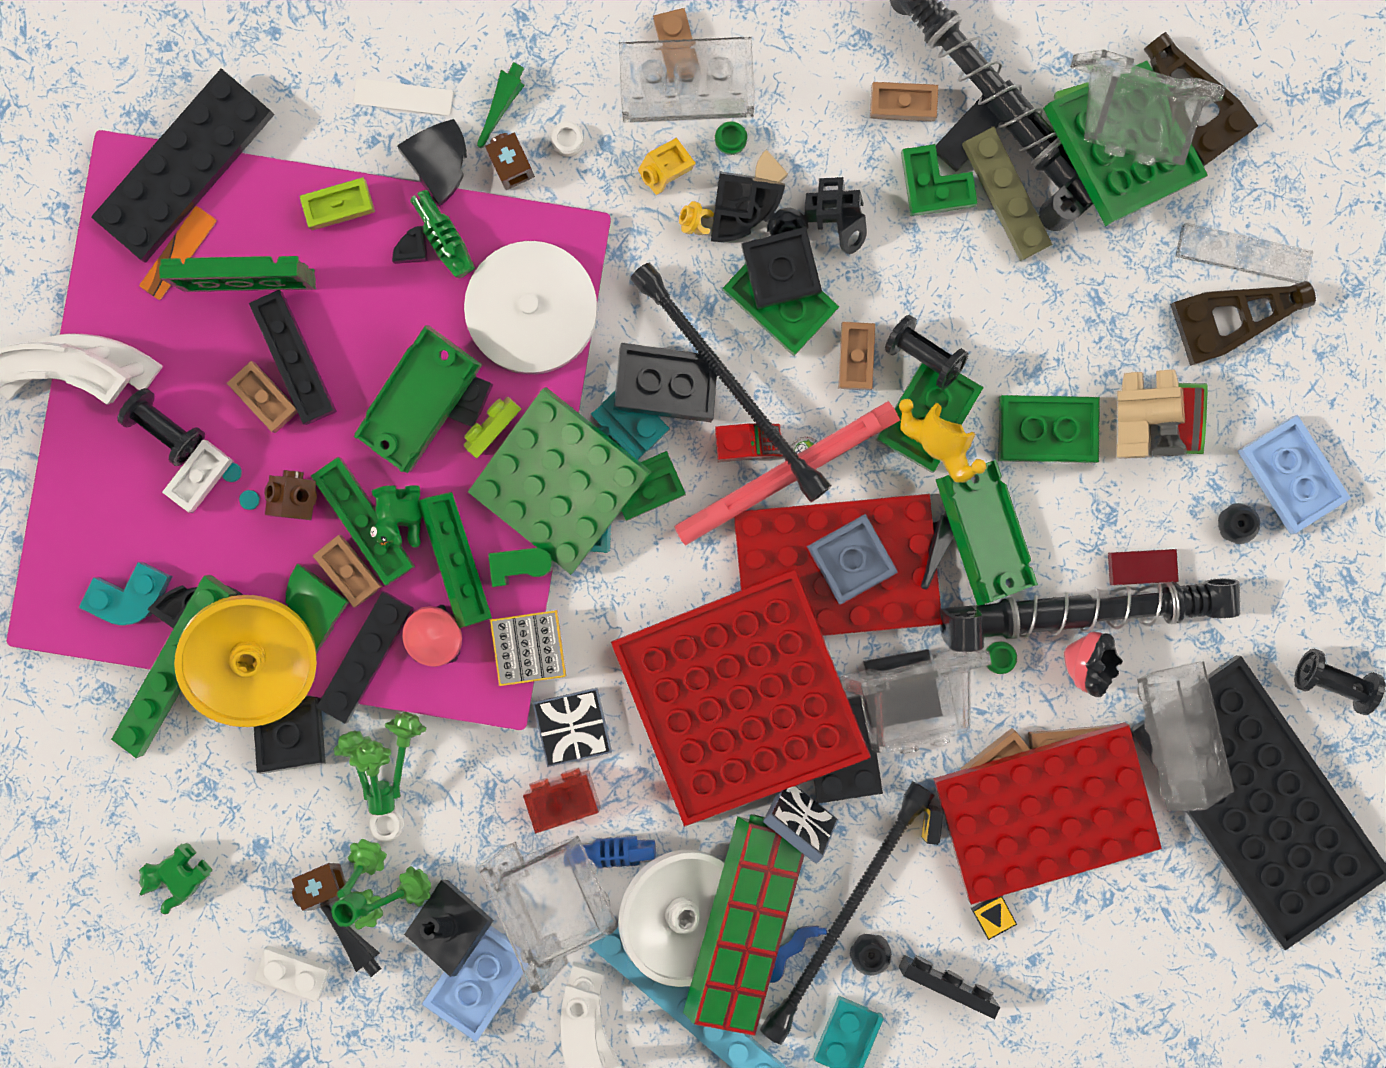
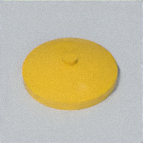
(245, 661)

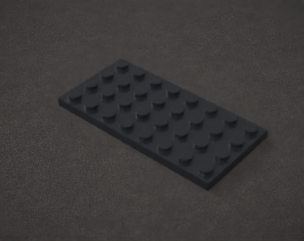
(1284, 824)

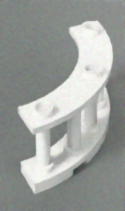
(82, 360)
(580, 1022)

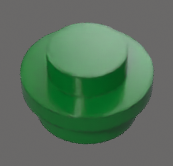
(731, 138)
(1002, 657)

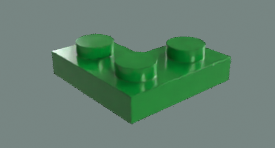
(930, 191)

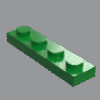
(359, 517)
(455, 559)

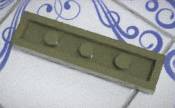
(1007, 194)

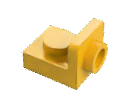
(665, 165)

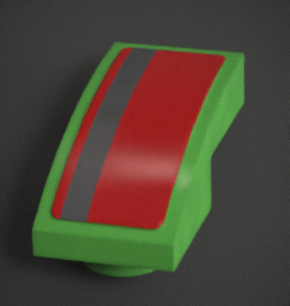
(1195, 410)

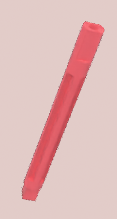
(782, 476)

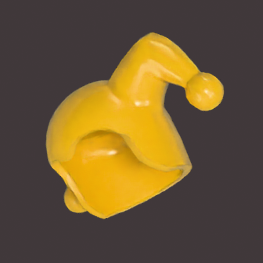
(942, 441)

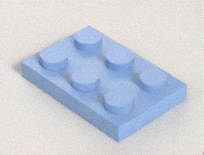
(1294, 474)
(479, 988)

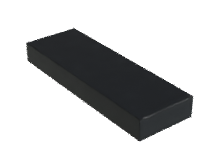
(974, 121)

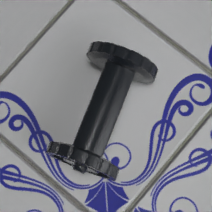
(925, 351)
(140, 410)
(1314, 671)

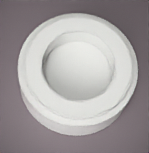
(567, 139)
(387, 826)

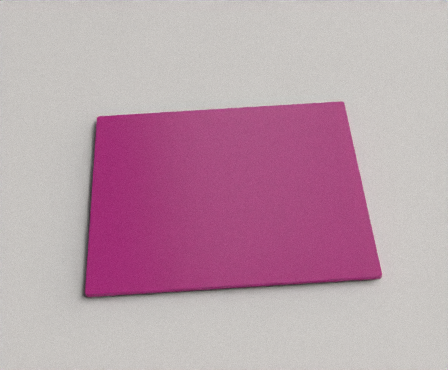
(102, 484)

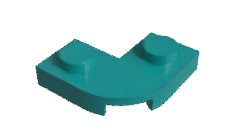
(128, 604)

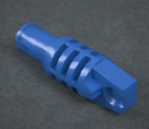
(620, 851)

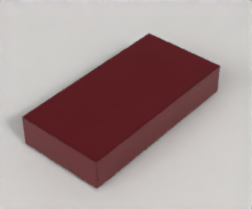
(1143, 567)

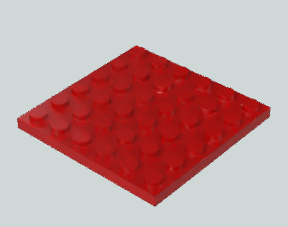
(740, 698)

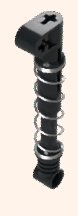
(1008, 105)
(968, 625)

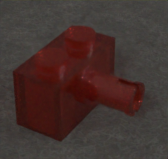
(561, 800)

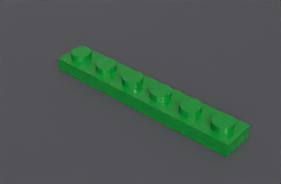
(161, 686)

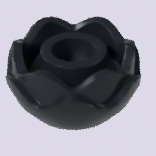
(786, 220)
(1229, 525)
(870, 944)

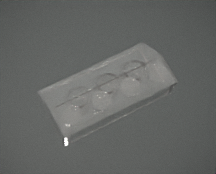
(687, 79)
(1185, 737)

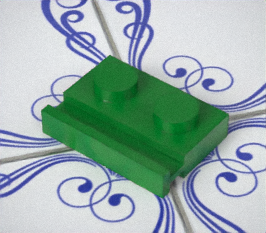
(657, 490)

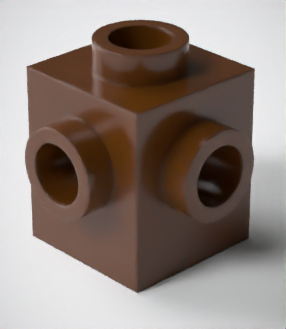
(290, 496)

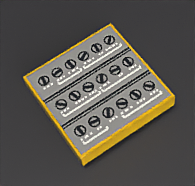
(528, 648)

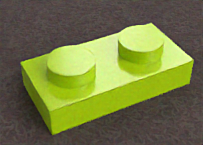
(337, 204)
(481, 436)

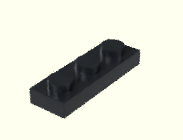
(949, 985)

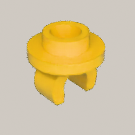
(691, 217)

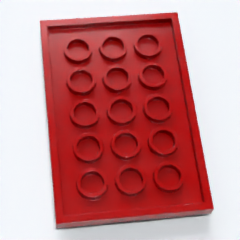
(776, 542)
(1048, 813)

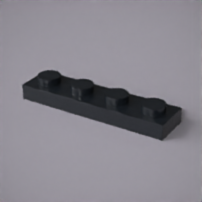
(292, 357)
(364, 657)

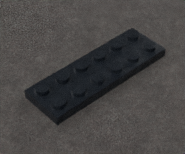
(182, 165)

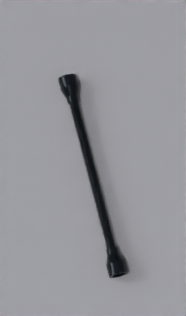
(650, 283)
(779, 1022)

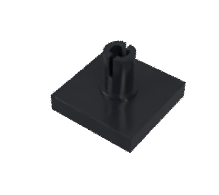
(448, 927)

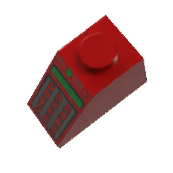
(743, 443)

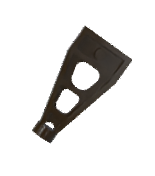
(1233, 118)
(1199, 327)

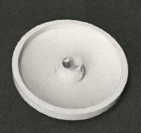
(530, 307)
(668, 914)

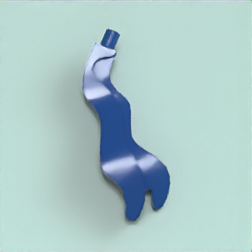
(793, 947)

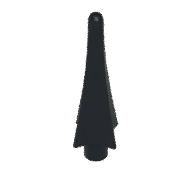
(939, 544)
(358, 950)

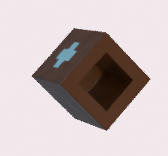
(509, 160)
(318, 886)

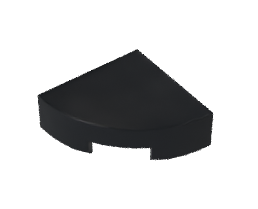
(411, 247)

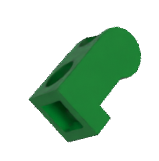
(530, 561)

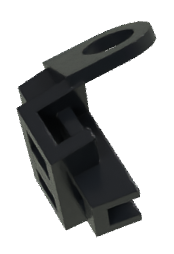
(847, 211)

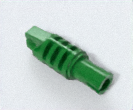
(443, 236)

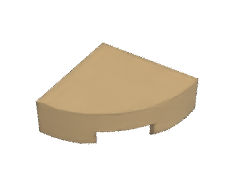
(769, 168)

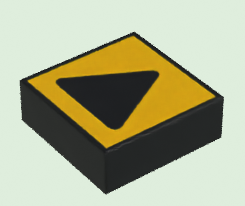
(932, 825)
(993, 917)

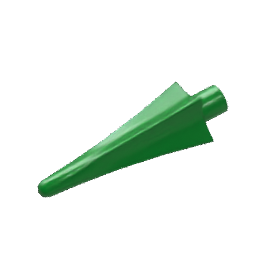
(507, 89)

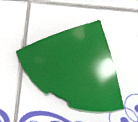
(314, 603)

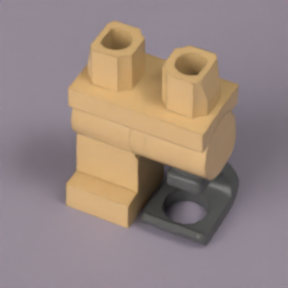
(1145, 407)

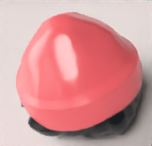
(432, 636)
(1093, 662)

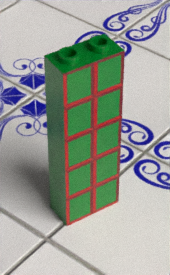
(744, 929)

